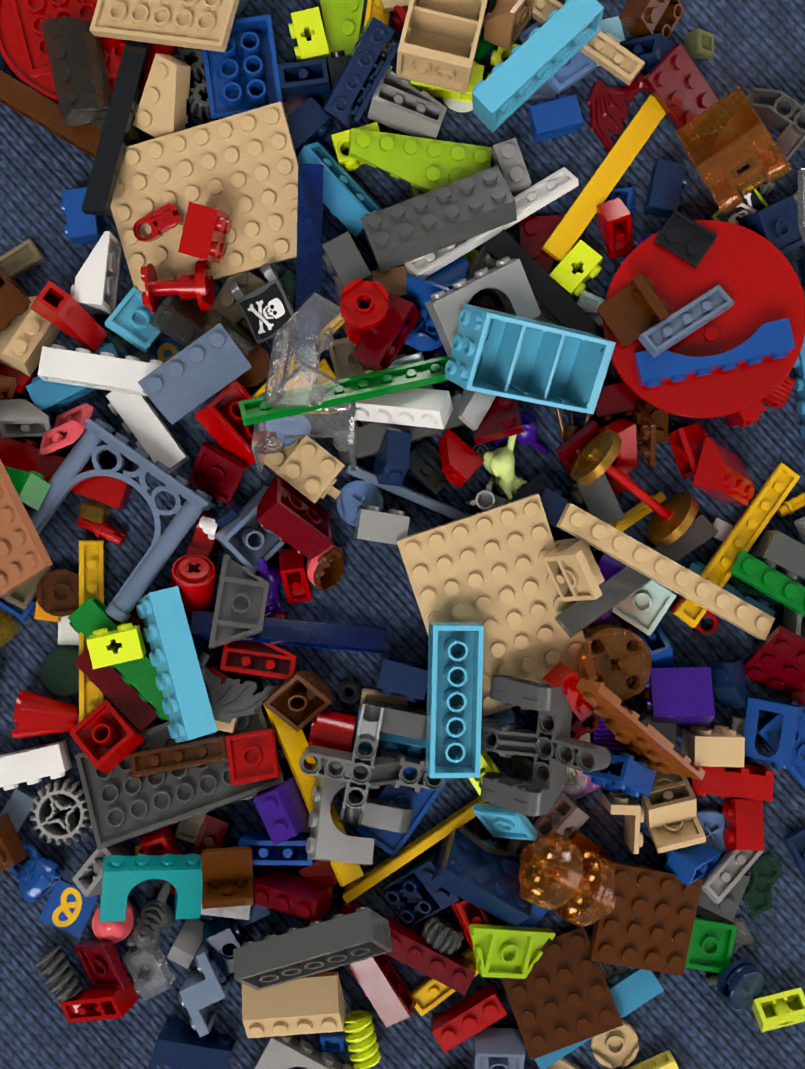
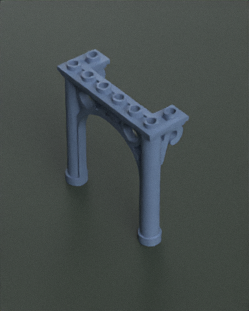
(164, 543)

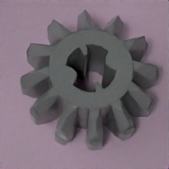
(193, 58)
(197, 102)
(442, 935)

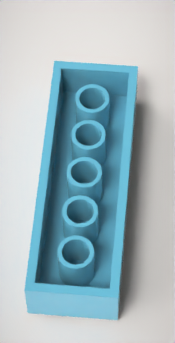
(536, 61)
(176, 665)
(454, 699)

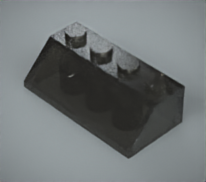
(77, 70)
(186, 323)

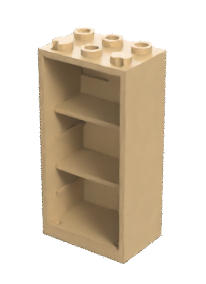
(440, 42)

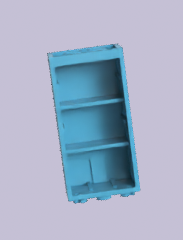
(528, 360)

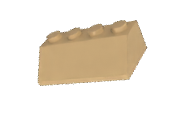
(295, 1007)

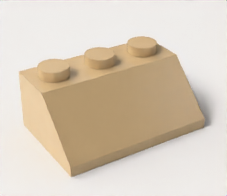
(24, 339)

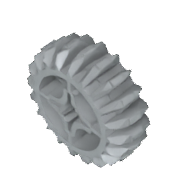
(58, 803)

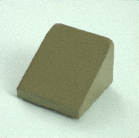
(699, 44)

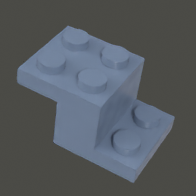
(202, 990)

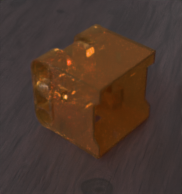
(725, 141)

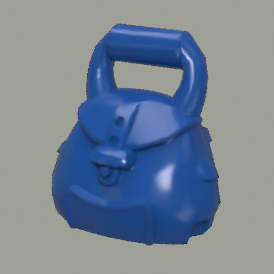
(36, 875)

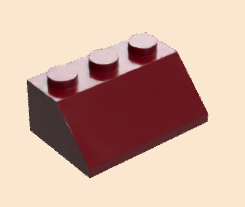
(294, 518)

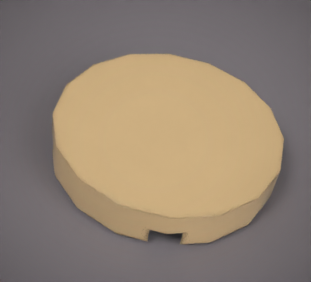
(616, 1046)

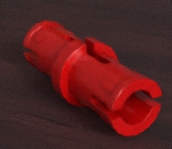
(103, 530)

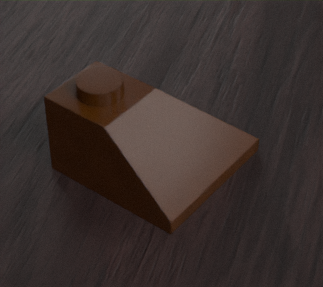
(299, 699)

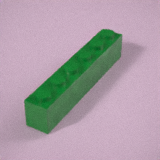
(138, 672)

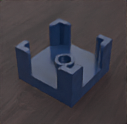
(776, 223)

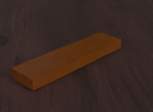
(178, 756)

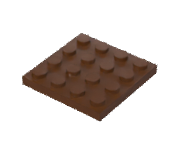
(649, 922)
(562, 997)

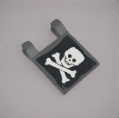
(265, 307)

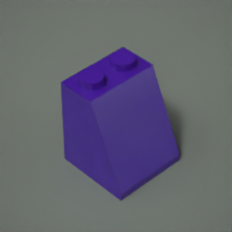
(680, 696)
(283, 810)

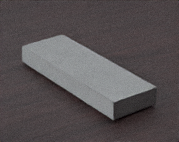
(728, 873)

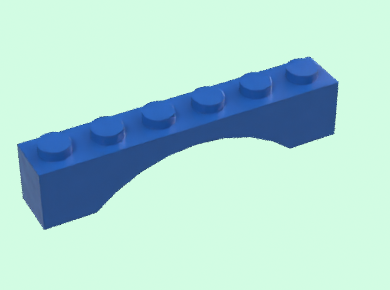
(769, 340)

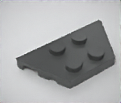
(238, 604)

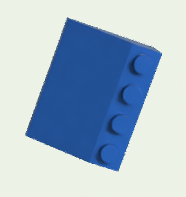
(246, 72)

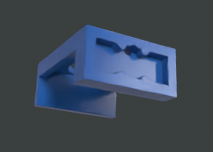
(788, 733)

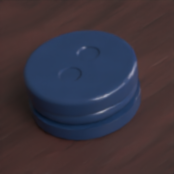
(740, 983)

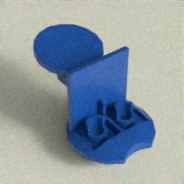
(424, 334)

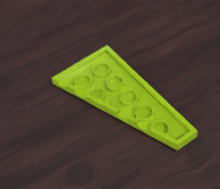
(416, 159)

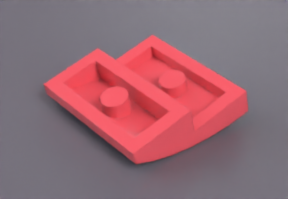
(66, 430)

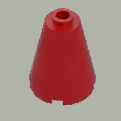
(42, 715)

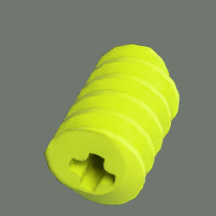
(362, 1039)

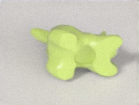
(502, 466)

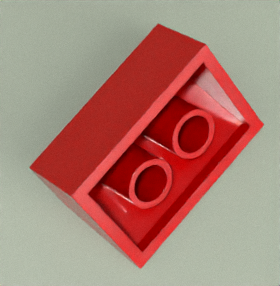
(224, 422)
(723, 475)

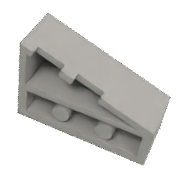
(406, 108)

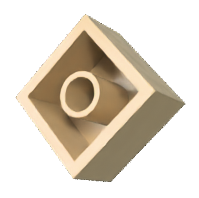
(713, 746)

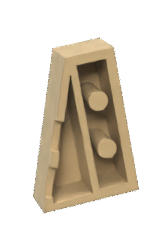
(164, 97)

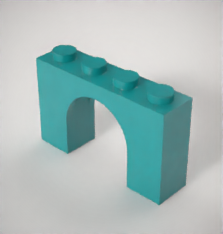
(125, 872)

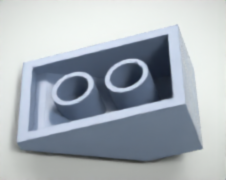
(498, 1049)

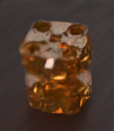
(614, 659)
(567, 879)

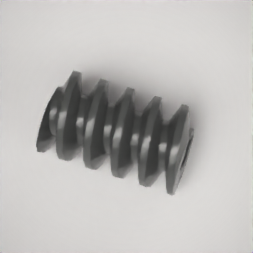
(58, 975)

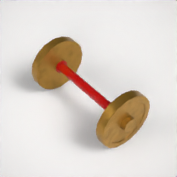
(670, 518)

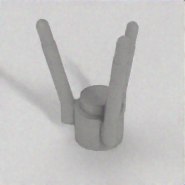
(484, 499)

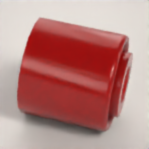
(196, 581)
(333, 730)

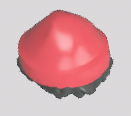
(116, 930)

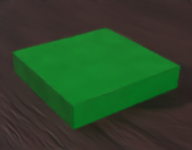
(711, 945)

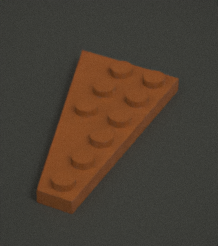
(638, 739)

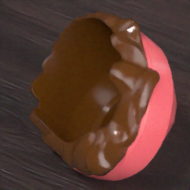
(326, 568)

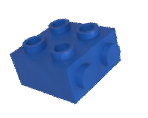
(624, 775)

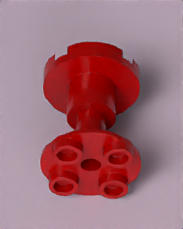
(188, 286)
(363, 307)

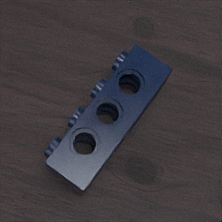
(358, 67)

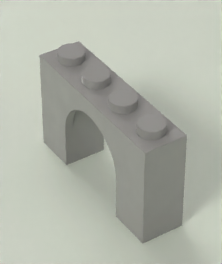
(505, 279)
(325, 840)
(289, 1052)

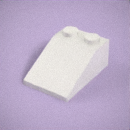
(99, 277)

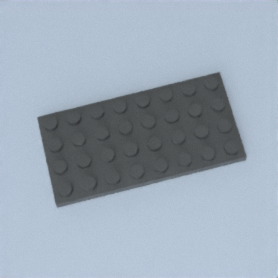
(133, 807)

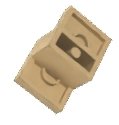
(305, 467)
(574, 570)
(672, 813)

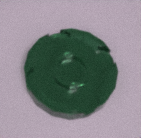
(60, 672)

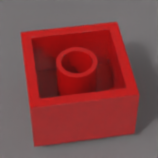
(204, 232)

